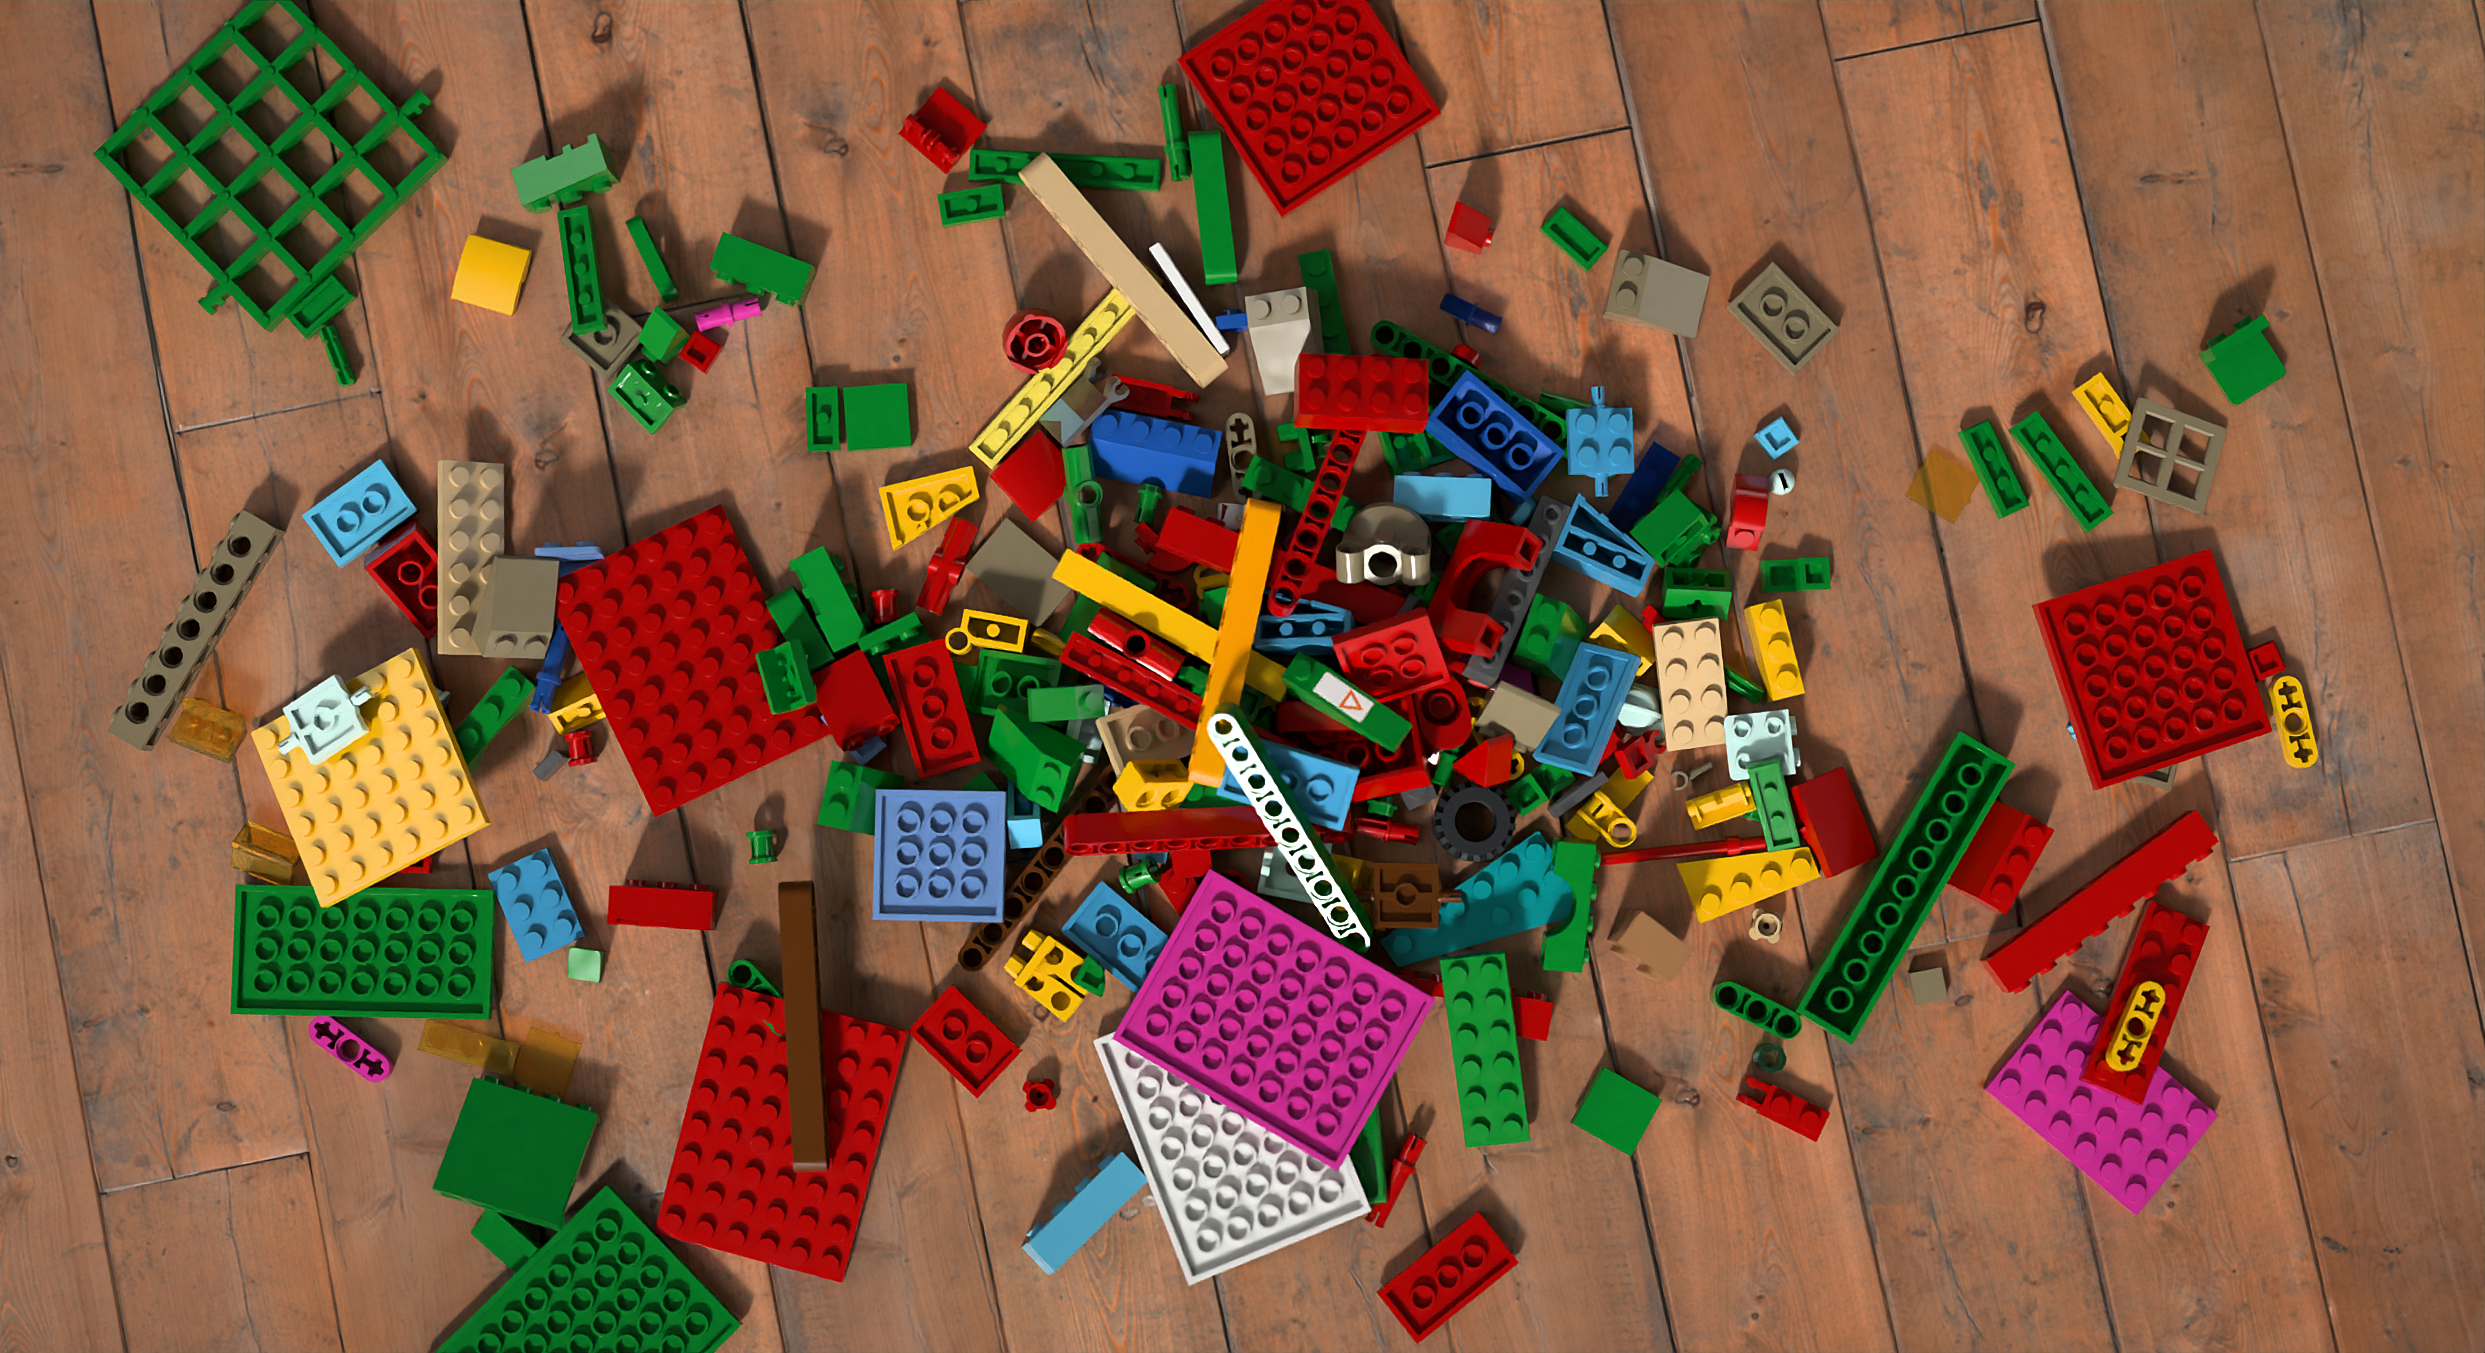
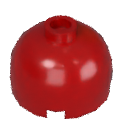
(1034, 340)

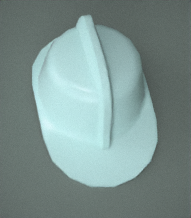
(1641, 711)

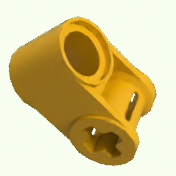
(1606, 819)

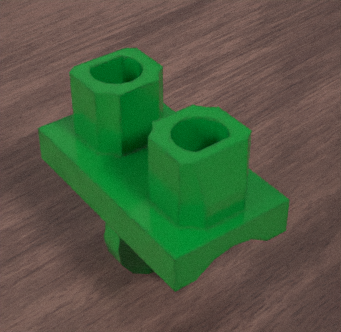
(1303, 458)

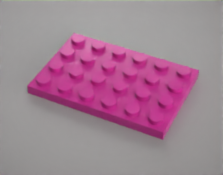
(2110, 1140)

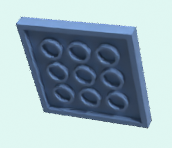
(939, 855)

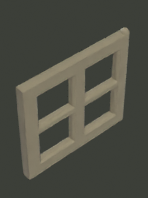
(2169, 456)

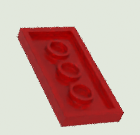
(932, 708)
(1447, 1277)

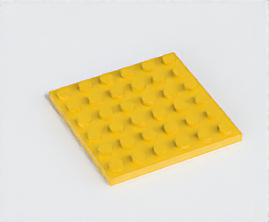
(382, 796)

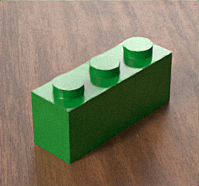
(762, 270)

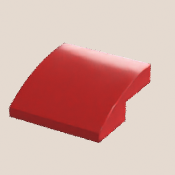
(1033, 476)

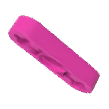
(336, 1028)

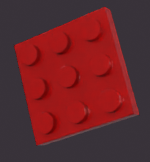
(1392, 656)

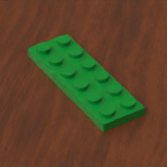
(1485, 1048)

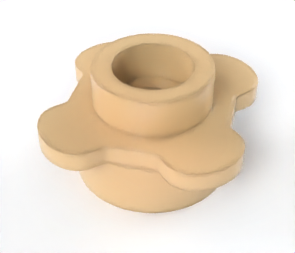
(1774, 921)

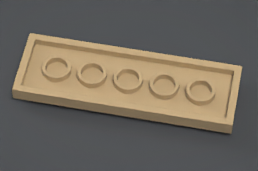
(467, 545)

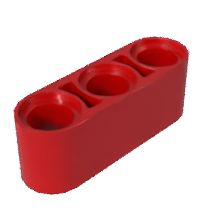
(1304, 724)

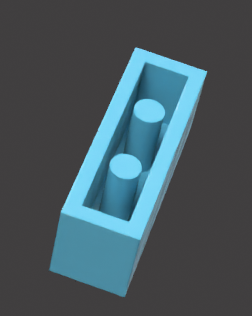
(1445, 496)

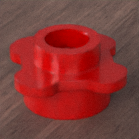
(1033, 1102)

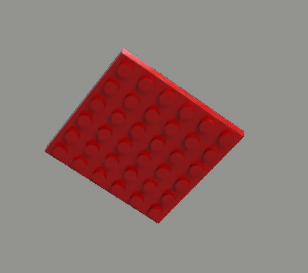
(1308, 93)
(2152, 669)

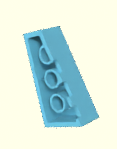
(1085, 1213)

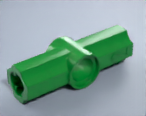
(1080, 474)

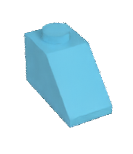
(1023, 820)

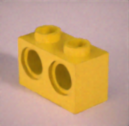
(1153, 784)

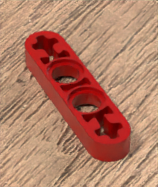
(1174, 584)

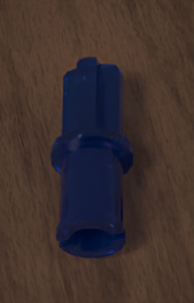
(1470, 313)

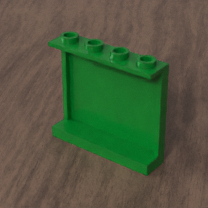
(516, 1152)

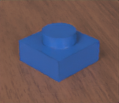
(1232, 321)

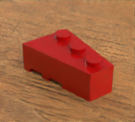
(662, 905)

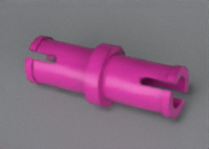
(728, 313)

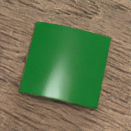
(1413, 450)
(1616, 1111)

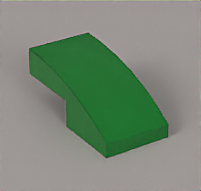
(1794, 575)
(1538, 787)

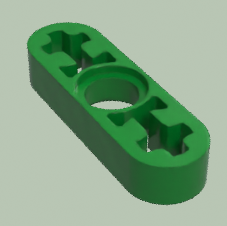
(652, 258)

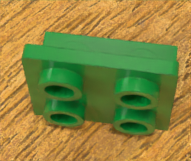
(894, 637)

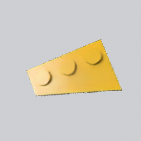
(925, 502)

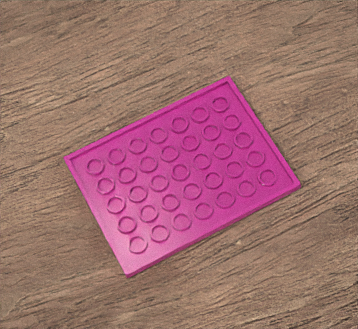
(1274, 1019)

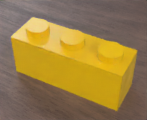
(1774, 650)

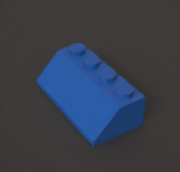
(1492, 438)
(1155, 452)

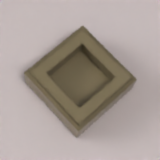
(1927, 985)

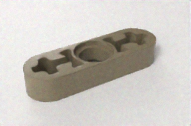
(1231, 436)

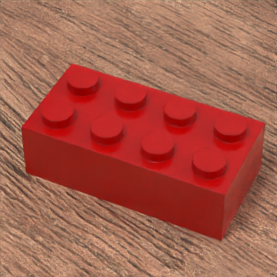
(1360, 393)

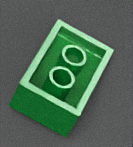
(1007, 676)
(1034, 757)

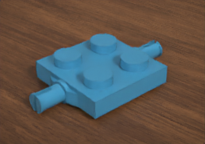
(1600, 441)

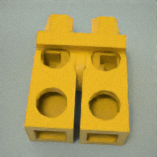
(1043, 971)

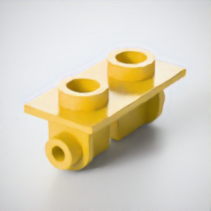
(1720, 805)

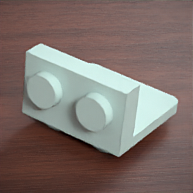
(1760, 737)

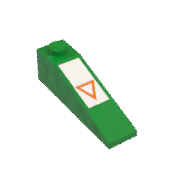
(1344, 702)

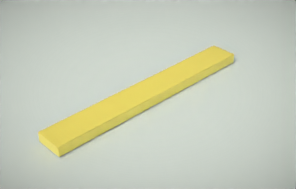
(1050, 384)

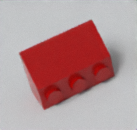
(2000, 857)

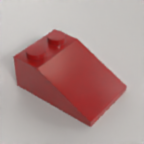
(409, 574)

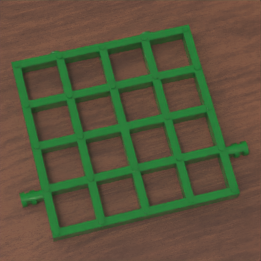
(270, 158)

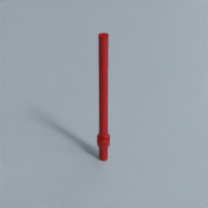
(1731, 845)

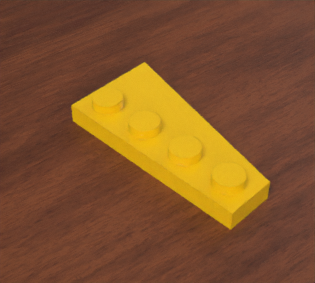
(1737, 881)

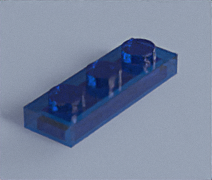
(1642, 488)

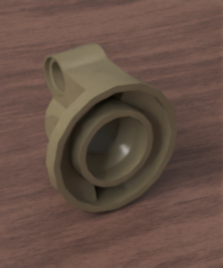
(1387, 529)

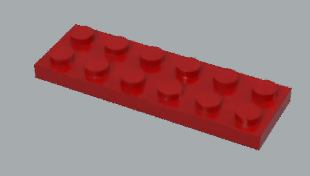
(2162, 953)

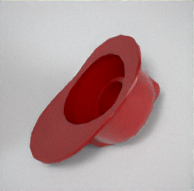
(1444, 715)

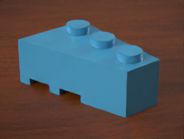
(1601, 551)
(1303, 631)

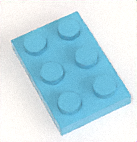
(361, 513)

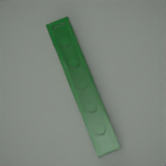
(1080, 169)

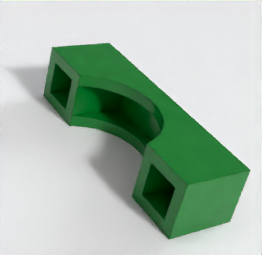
(497, 708)
(1564, 945)

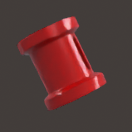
(885, 606)
(580, 748)

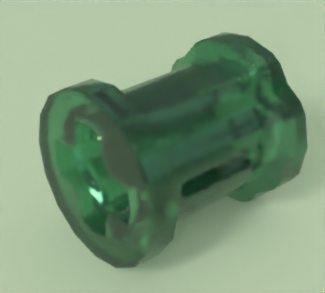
(1760, 1062)

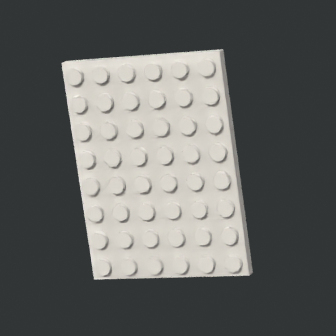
(1219, 1177)

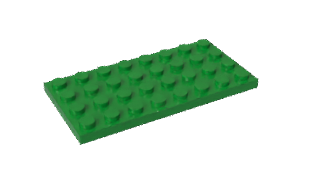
(365, 955)

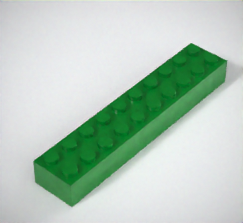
(1902, 887)

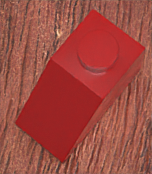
(1468, 229)

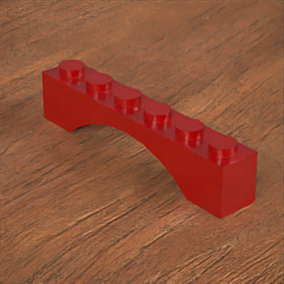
(1530, 1013)

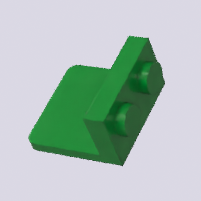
(2243, 360)

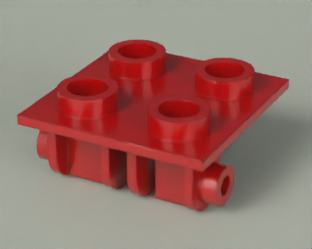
(942, 130)

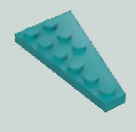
(1497, 901)

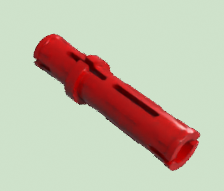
(1397, 1177)

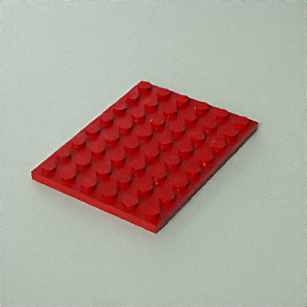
(673, 659)
(734, 1155)

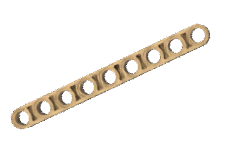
(1123, 270)

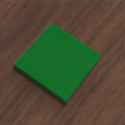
(877, 417)

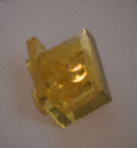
(208, 729)

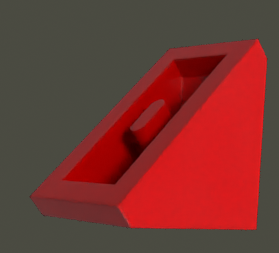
(1488, 762)

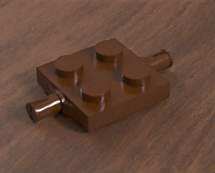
(1406, 895)

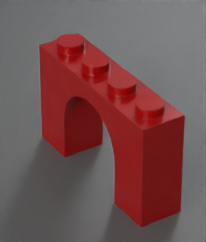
(1478, 551)

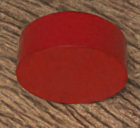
(1467, 355)

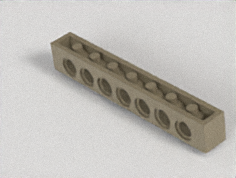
(213, 623)

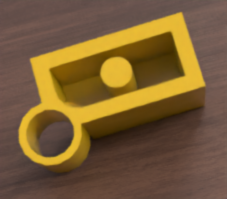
(991, 632)

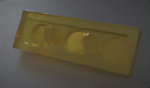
(469, 1047)

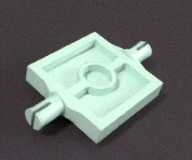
(325, 720)

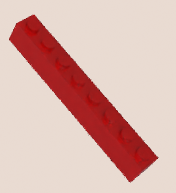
(1215, 548)
(2099, 901)

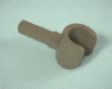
(1691, 774)

